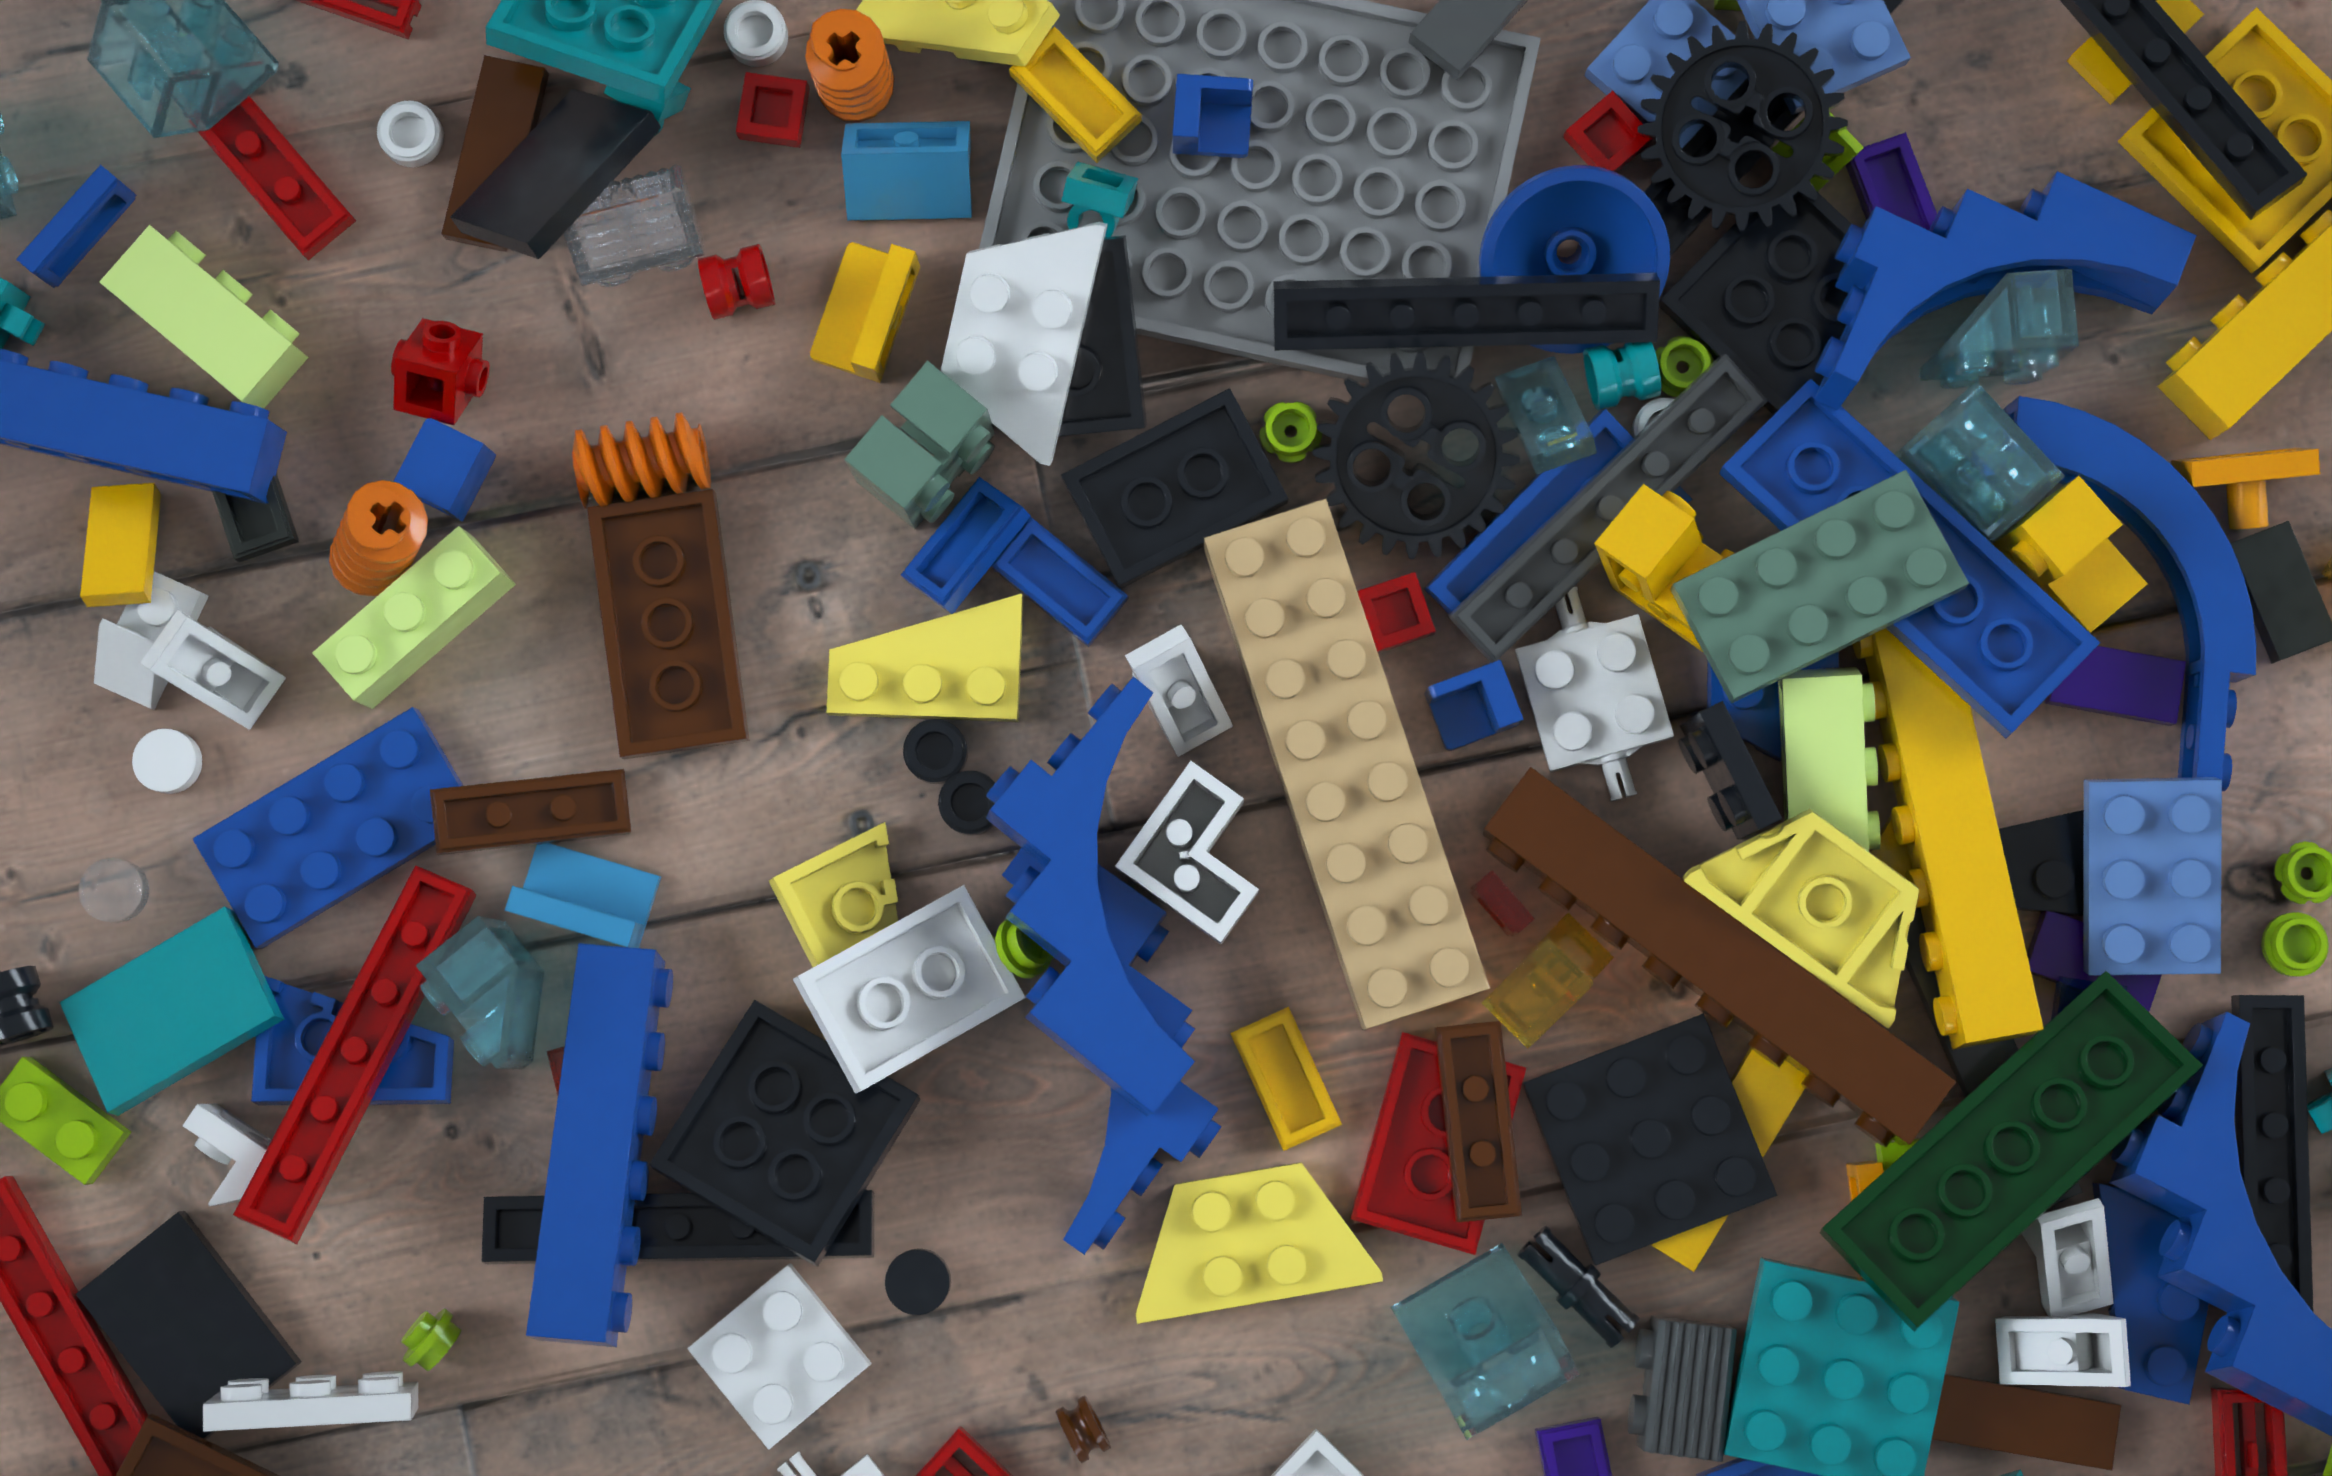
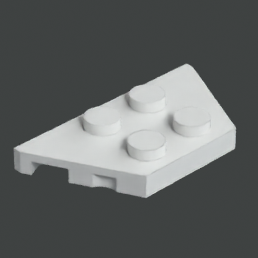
(1022, 330)

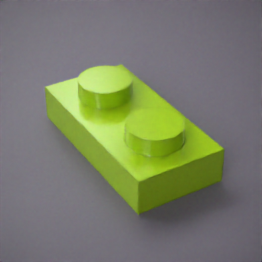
(59, 1121)

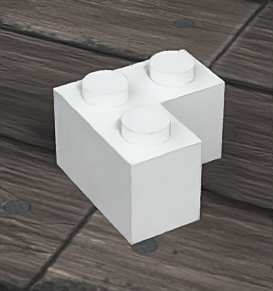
(1174, 859)

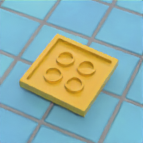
(2294, 105)

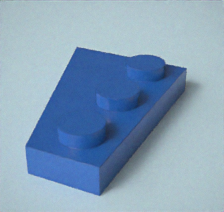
(285, 1052)
(2161, 1319)

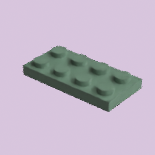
(1819, 586)

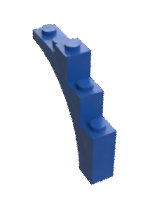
(1906, 271)
(1056, 820)
(1183, 1118)
(2215, 1251)

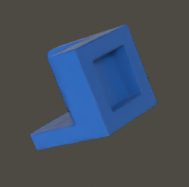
(1212, 116)
(445, 468)
(1473, 705)

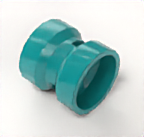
(1621, 373)

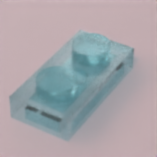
(1545, 415)

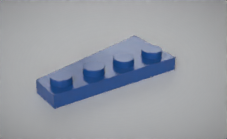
(1526, 514)

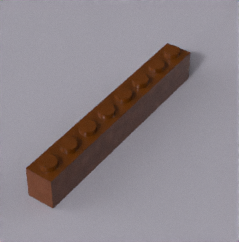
(1718, 959)

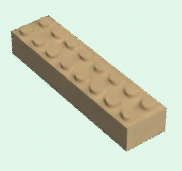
(1344, 764)

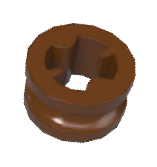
(1083, 1429)

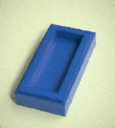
(77, 227)
(965, 545)
(1059, 582)

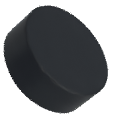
(935, 751)
(965, 803)
(917, 1281)

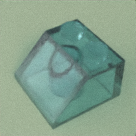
(1485, 1341)

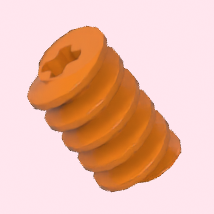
(849, 65)
(641, 460)
(377, 537)

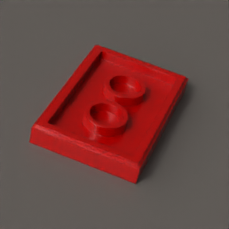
(1407, 1163)

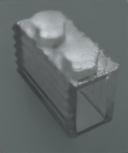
(636, 228)

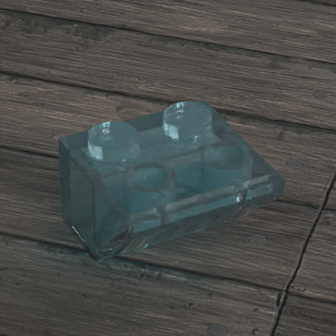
(178, 61)
(2011, 332)
(1981, 463)
(491, 990)

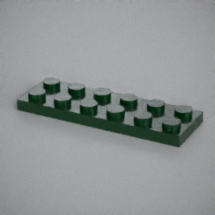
(2010, 1150)

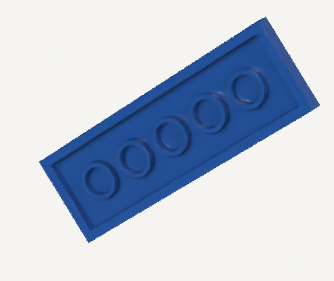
(1995, 640)

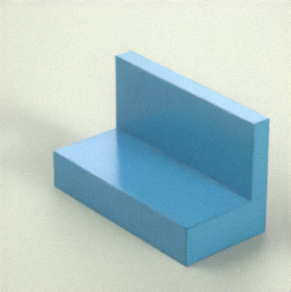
(907, 170)
(586, 895)

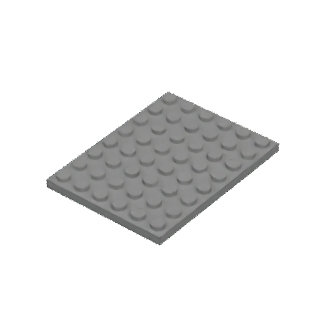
(1351, 172)

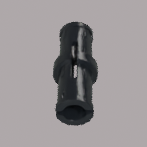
(1578, 1286)

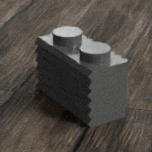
(1683, 1388)

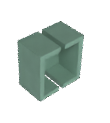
(941, 421)

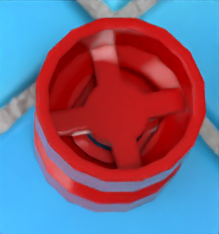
(722, 284)

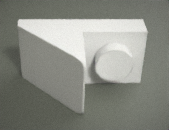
(127, 642)
(213, 669)
(1181, 689)
(228, 1138)
(2072, 1259)
(2063, 1350)

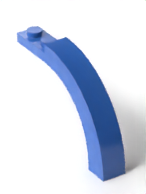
(2187, 548)

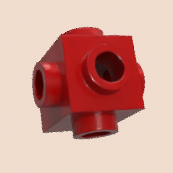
(438, 371)

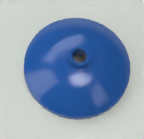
(1596, 207)

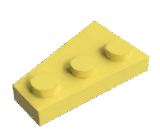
(969, 28)
(934, 669)
(839, 895)

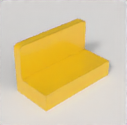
(865, 310)

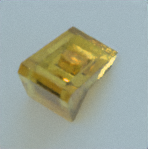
(1548, 980)

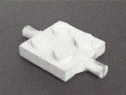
(1594, 694)

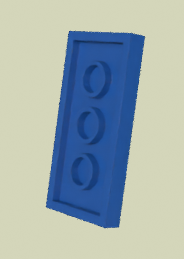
(329, 829)

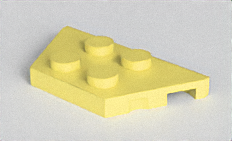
(1820, 906)
(1250, 1243)

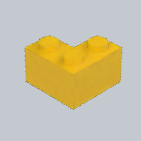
(1650, 549)
(2069, 554)

